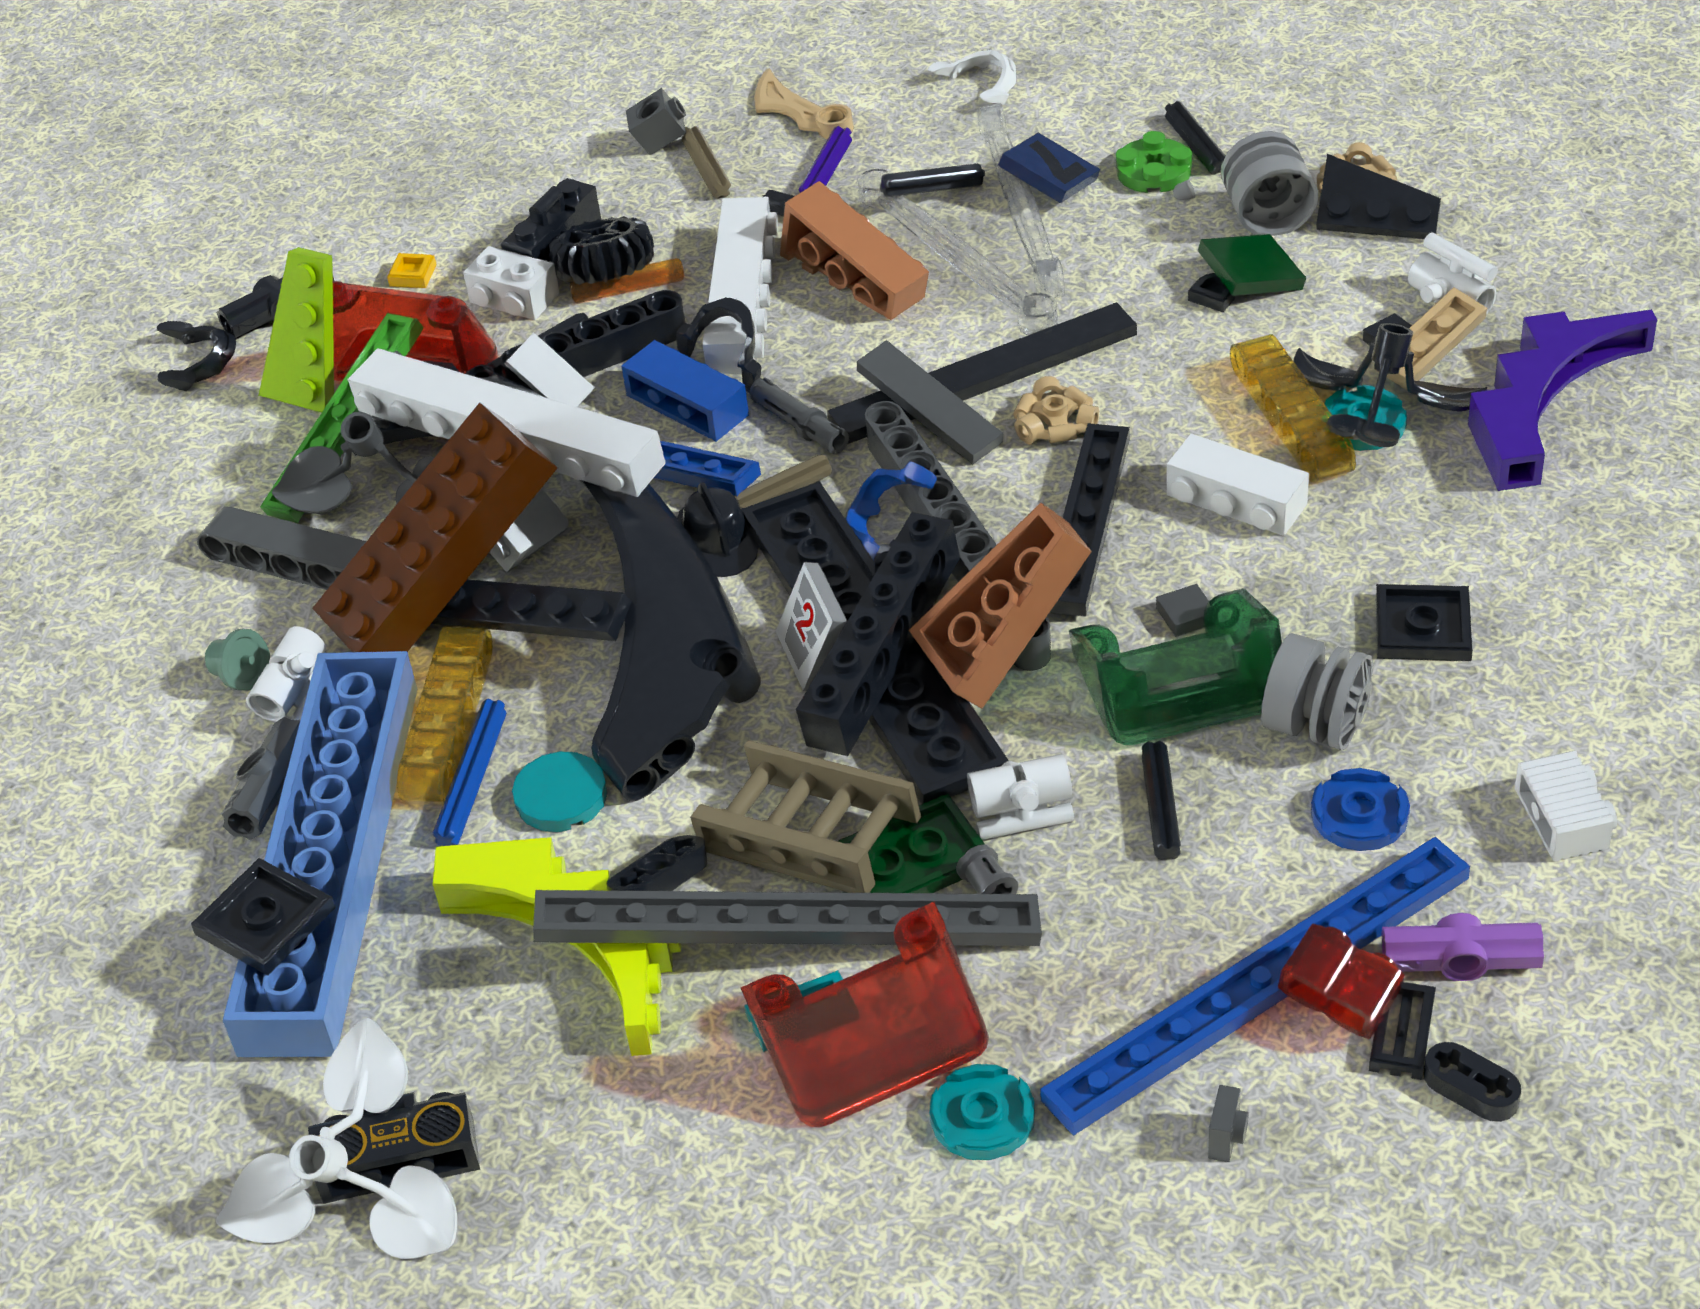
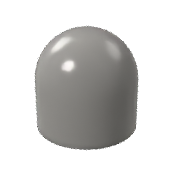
(1184, 191)

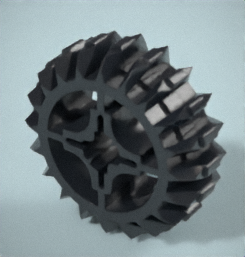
(601, 250)

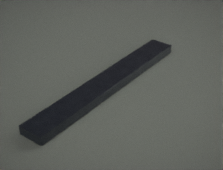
(1008, 362)

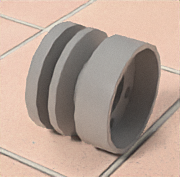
(1269, 183)
(1307, 688)

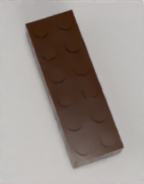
(435, 535)

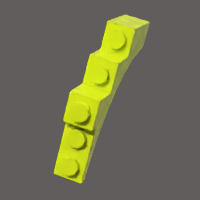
(502, 883)

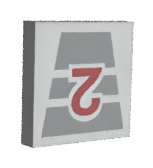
(810, 623)

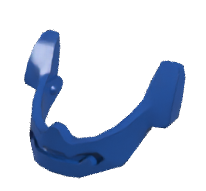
(866, 500)

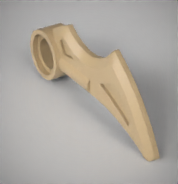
(776, 98)

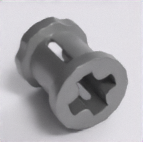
(988, 875)

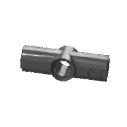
(261, 782)

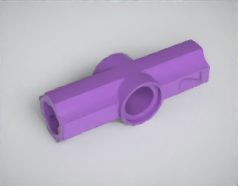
(1464, 946)

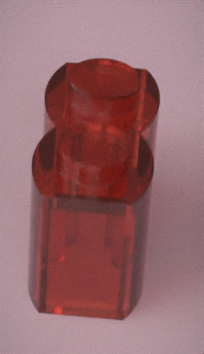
(1341, 980)

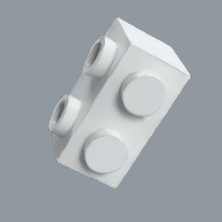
(511, 282)

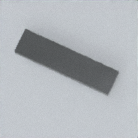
(929, 402)

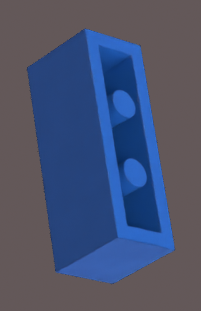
(685, 390)

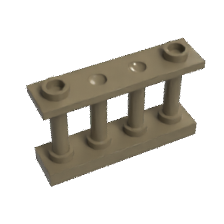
(808, 853)

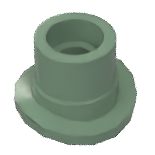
(238, 658)

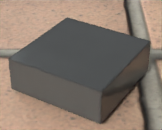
(1183, 609)

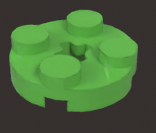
(1153, 163)

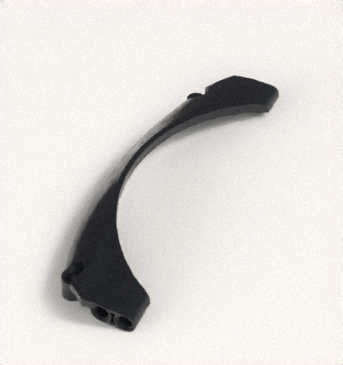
(678, 638)

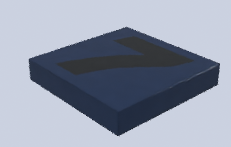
(1049, 167)

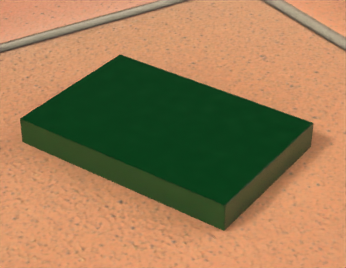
(922, 854)

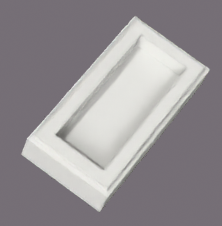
(548, 372)

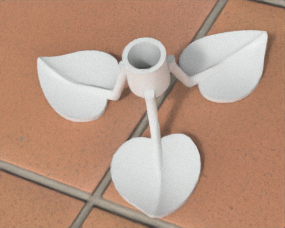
(270, 1193)

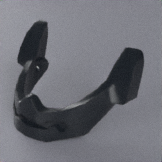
(687, 334)
(211, 365)

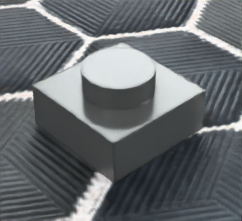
(1227, 1124)

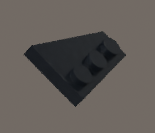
(1373, 204)

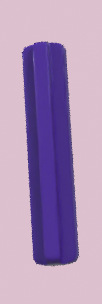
(828, 158)

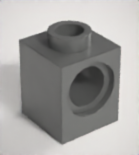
(656, 121)

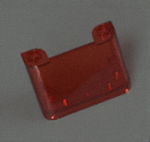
(448, 334)
(873, 1028)

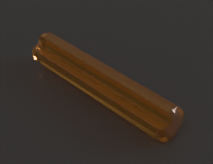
(650, 276)

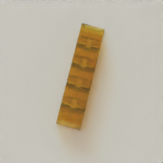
(1291, 407)
(444, 713)

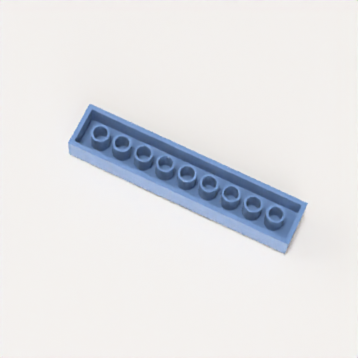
(332, 838)

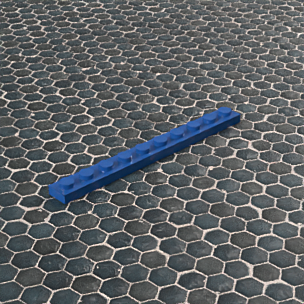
(1244, 989)

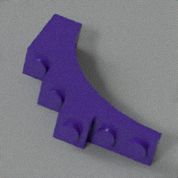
(1527, 380)

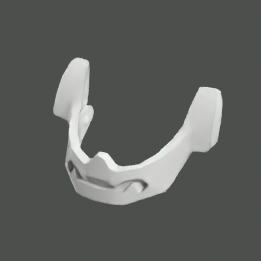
(982, 59)

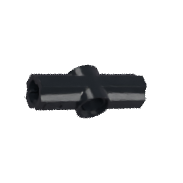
(253, 309)

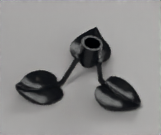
(1389, 354)

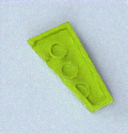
(301, 340)

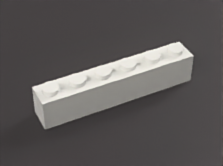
(740, 273)

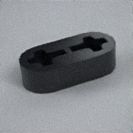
(1472, 1081)

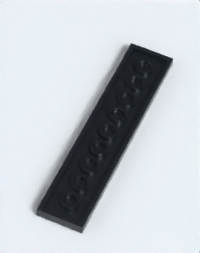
(919, 717)

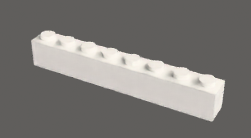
(572, 438)

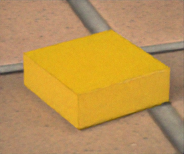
(411, 270)

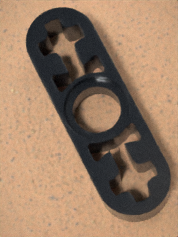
(663, 866)

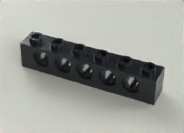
(878, 634)

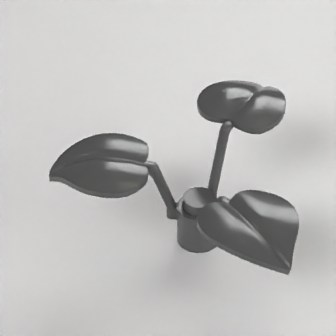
(317, 478)

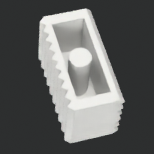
(1565, 805)

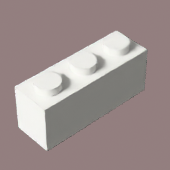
(1237, 484)

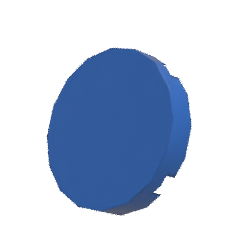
(1355, 822)

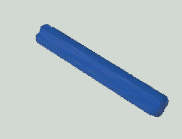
(469, 773)

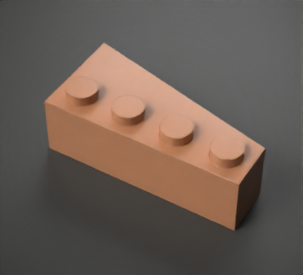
(850, 251)
(1000, 604)

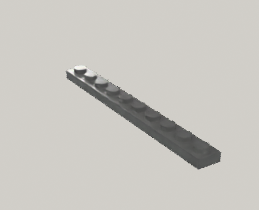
(776, 917)

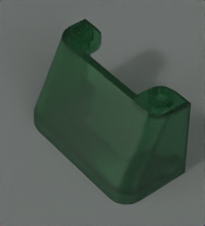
(1183, 680)

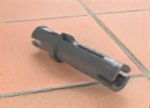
(809, 422)

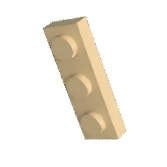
(1440, 332)

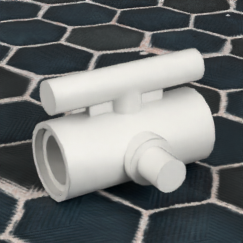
(1455, 268)
(286, 676)
(1021, 796)

